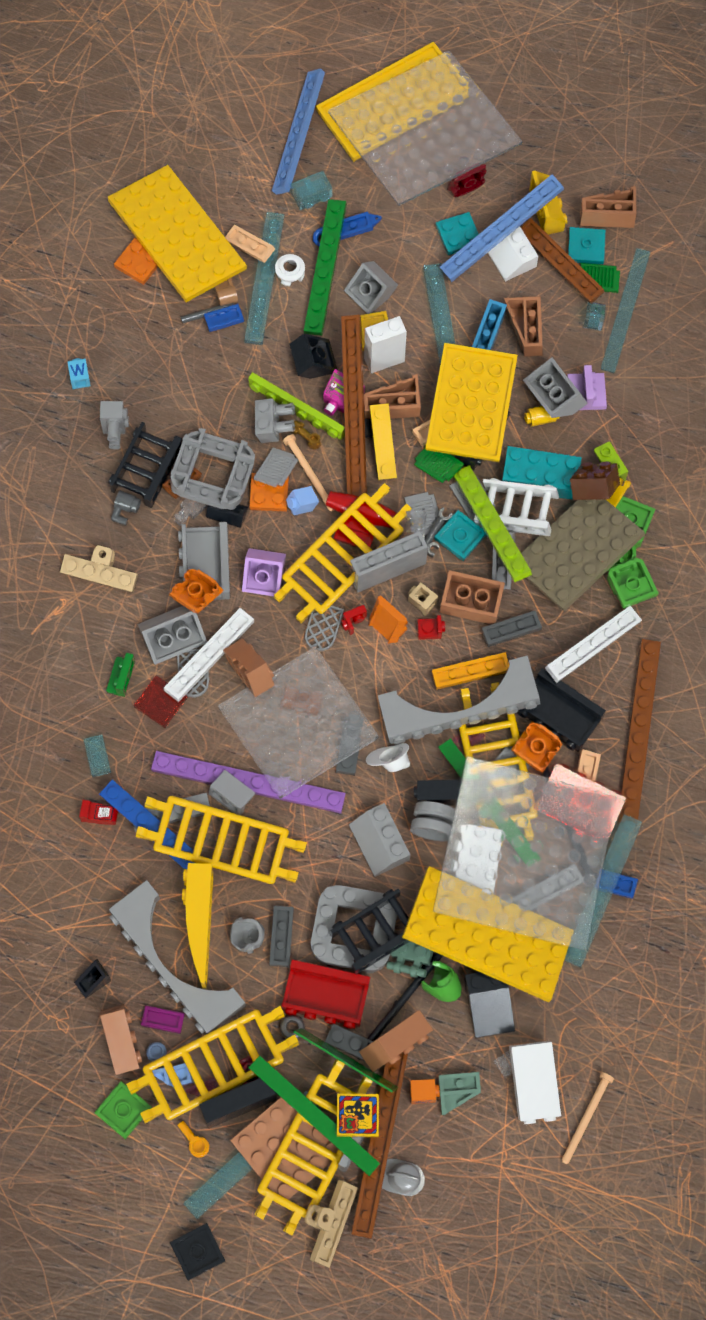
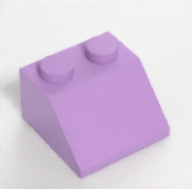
(263, 572)

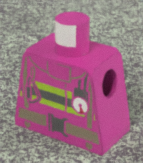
(334, 394)

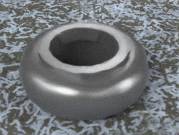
(286, 1021)

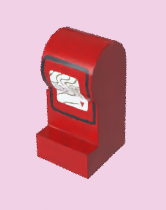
(98, 813)

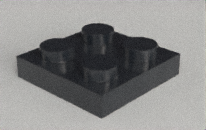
(197, 1252)

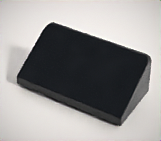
(232, 517)

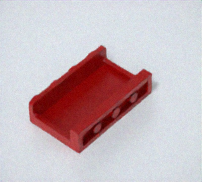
(325, 994)

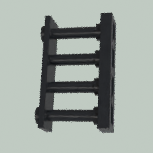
(157, 478)
(377, 951)

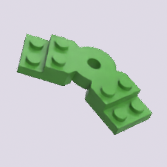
(629, 575)

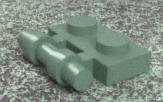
(413, 953)

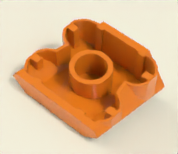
(196, 590)
(388, 620)
(537, 746)

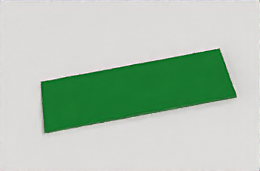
(346, 1059)

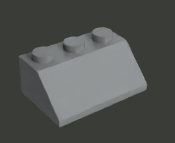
(554, 390)
(172, 634)
(379, 840)

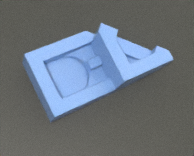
(181, 1071)

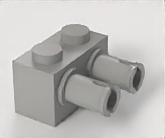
(267, 420)
(114, 421)

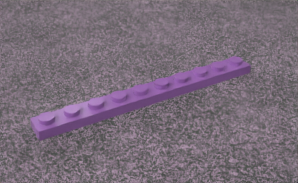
(209, 772)

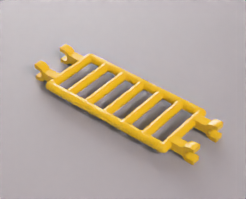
(326, 537)
(510, 723)
(246, 822)
(149, 1078)
(282, 1152)

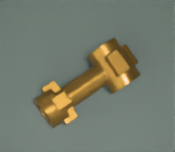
(314, 438)

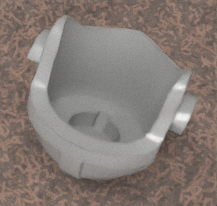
(247, 934)

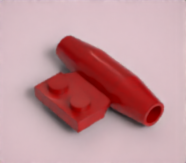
(341, 502)

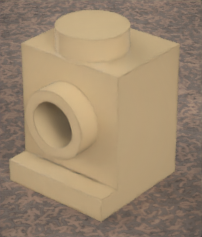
(429, 597)

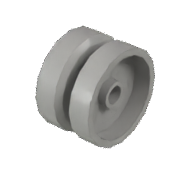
(432, 820)

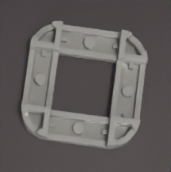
(218, 447)
(325, 918)

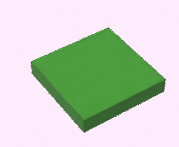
(122, 1110)

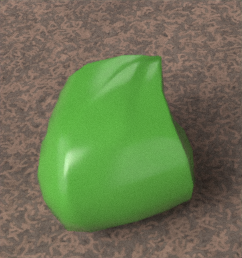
(444, 984)

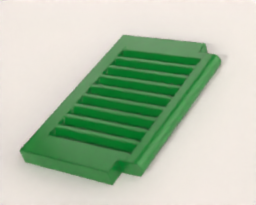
(604, 275)
(438, 465)

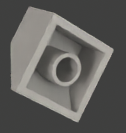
(370, 286)

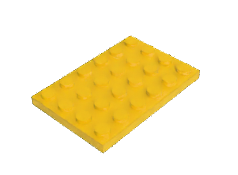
(471, 402)

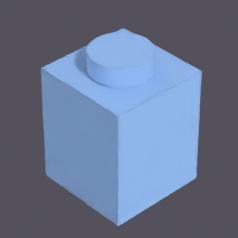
(302, 500)

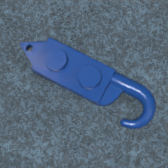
(353, 226)

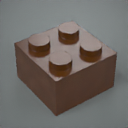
(595, 481)

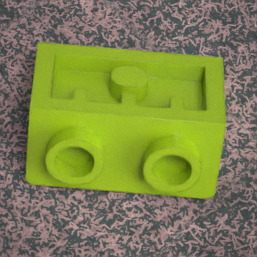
(607, 453)

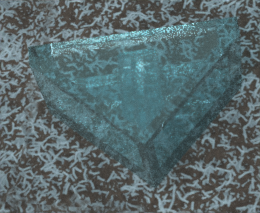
(594, 316)

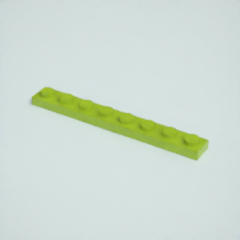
(492, 524)

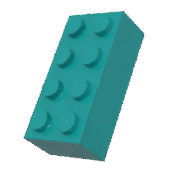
(541, 469)

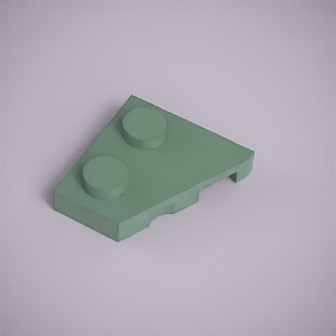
(457, 1089)

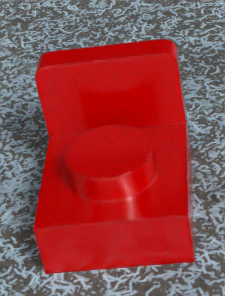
(353, 616)
(430, 628)

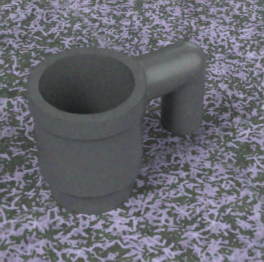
(126, 503)

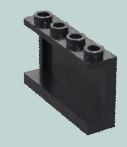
(564, 711)

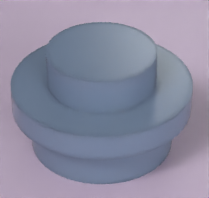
(155, 1051)

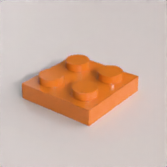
(136, 262)
(267, 497)

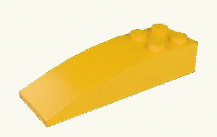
(198, 903)

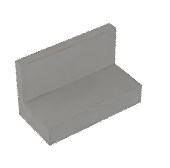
(231, 792)

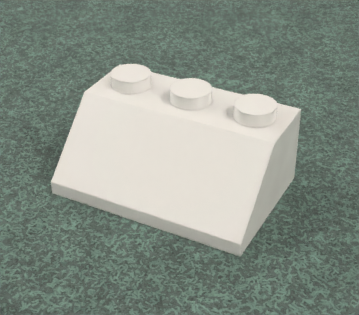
(514, 255)

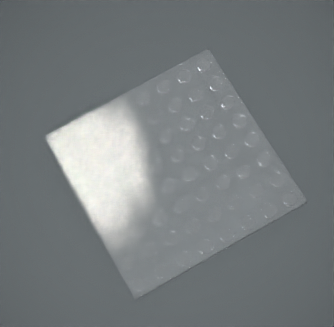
(424, 127)
(525, 853)

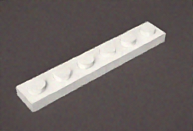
(593, 644)
(208, 655)

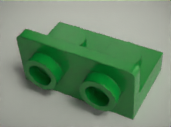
(121, 675)

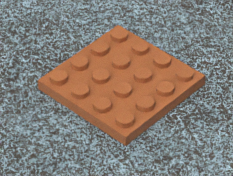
(264, 1135)

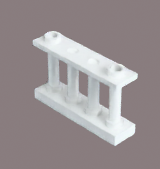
(522, 523)

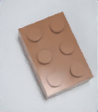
(472, 597)

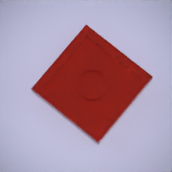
(157, 703)

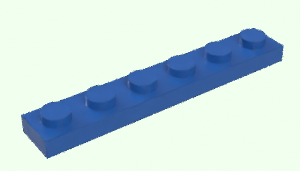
(140, 816)

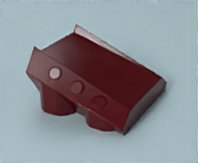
(468, 181)

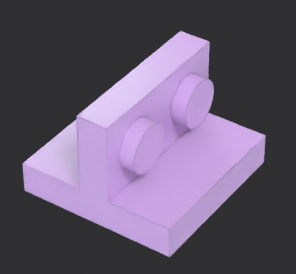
(591, 387)

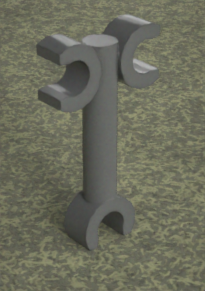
(434, 530)

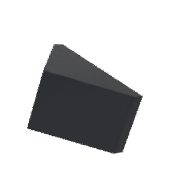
(92, 979)

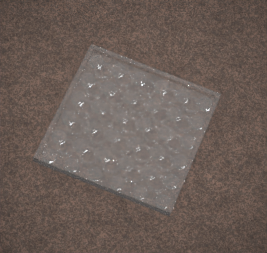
(299, 723)

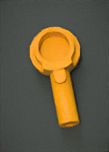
(198, 1145)

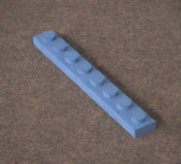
(298, 131)
(502, 228)

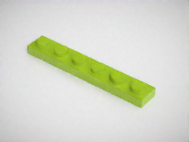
(302, 410)

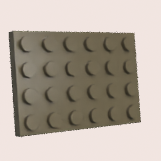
(579, 550)

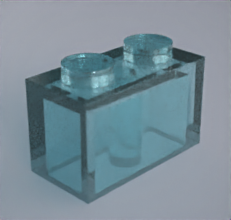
(311, 190)

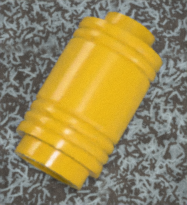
(538, 416)

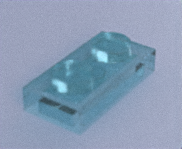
(97, 755)

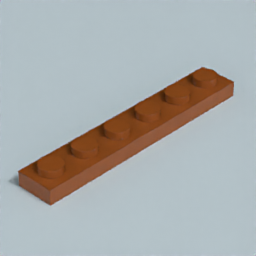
(562, 261)

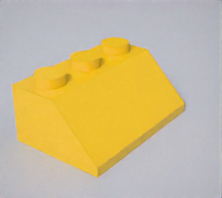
(550, 216)

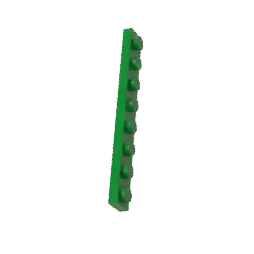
(325, 267)

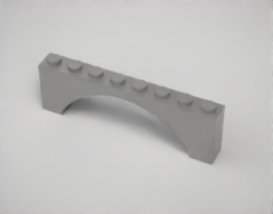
(408, 721)
(207, 1007)

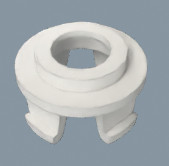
(286, 276)

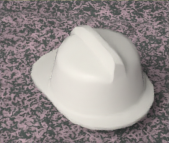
(391, 758)

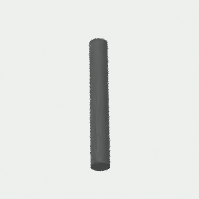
(200, 314)

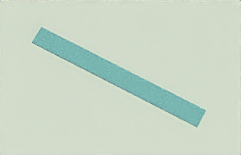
(625, 310)

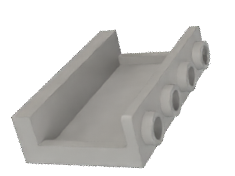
(206, 551)
(389, 561)

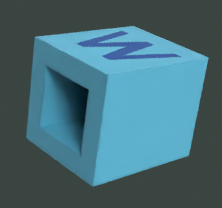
(79, 373)

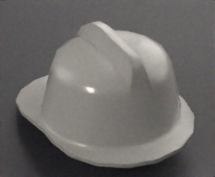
(403, 1178)

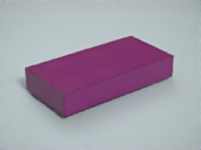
(162, 1019)

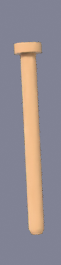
(290, 440)
(605, 1079)

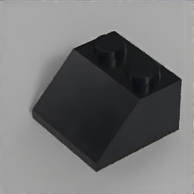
(312, 356)

